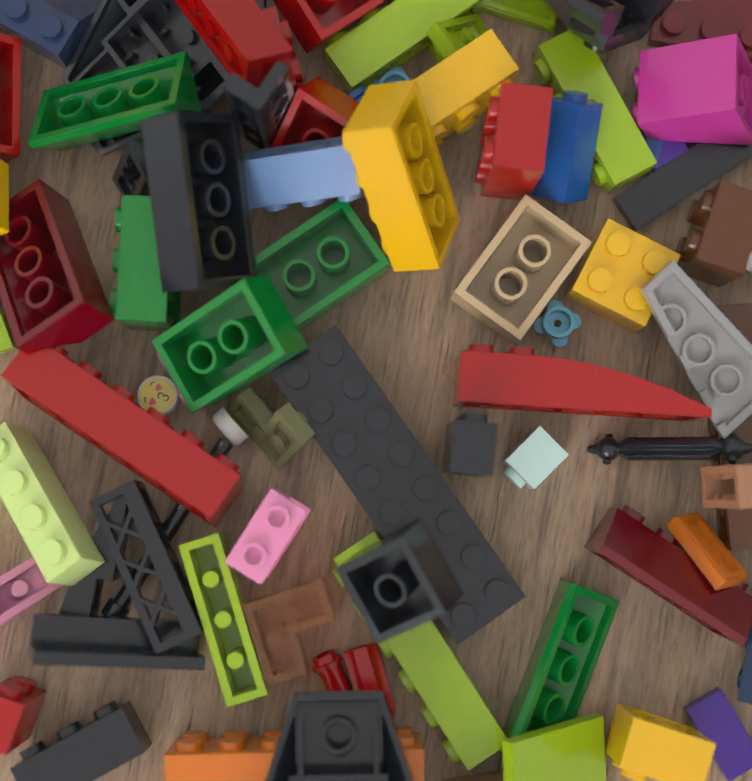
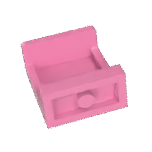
(268, 535)

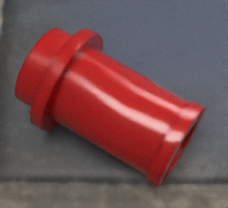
(331, 671)

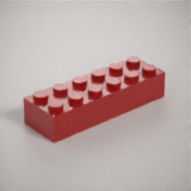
(125, 431)

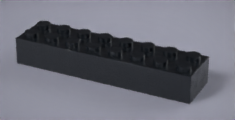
(393, 473)

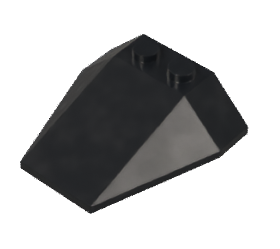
(138, 32)
(338, 740)

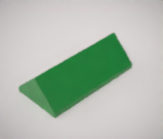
(113, 103)
(562, 658)

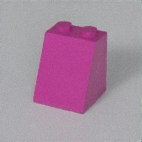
(695, 92)

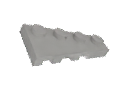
(705, 344)

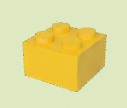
(615, 271)
(656, 747)

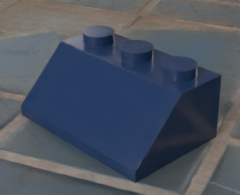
(48, 26)

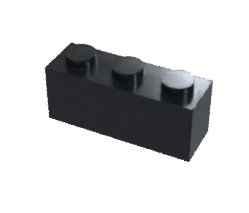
(470, 446)
(86, 750)

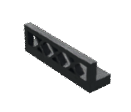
(260, 108)
(162, 556)
(108, 643)

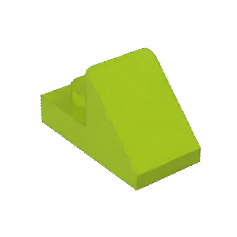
(454, 34)

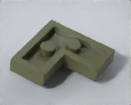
(276, 434)

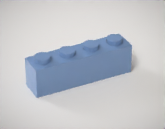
(301, 174)

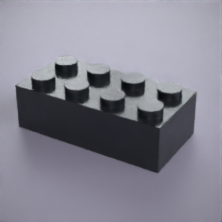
(198, 200)

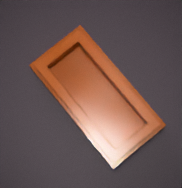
(707, 551)

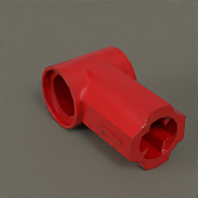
(368, 672)

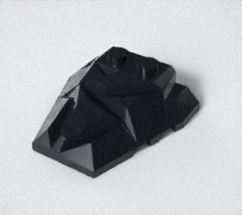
(608, 23)

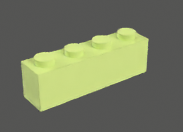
(43, 510)

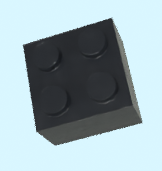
(400, 582)

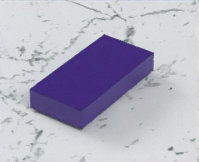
(719, 722)

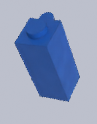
(570, 148)

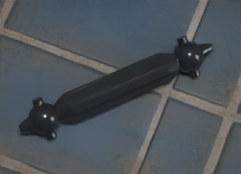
(670, 448)

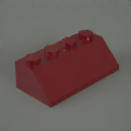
(48, 273)
(670, 573)

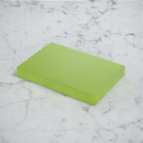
(558, 752)

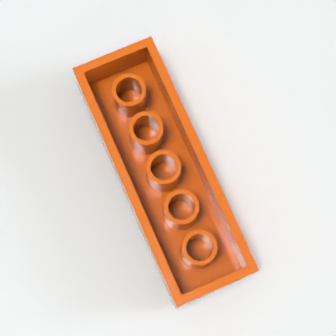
(249, 757)

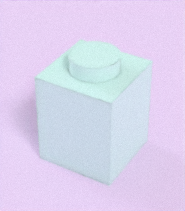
(533, 459)

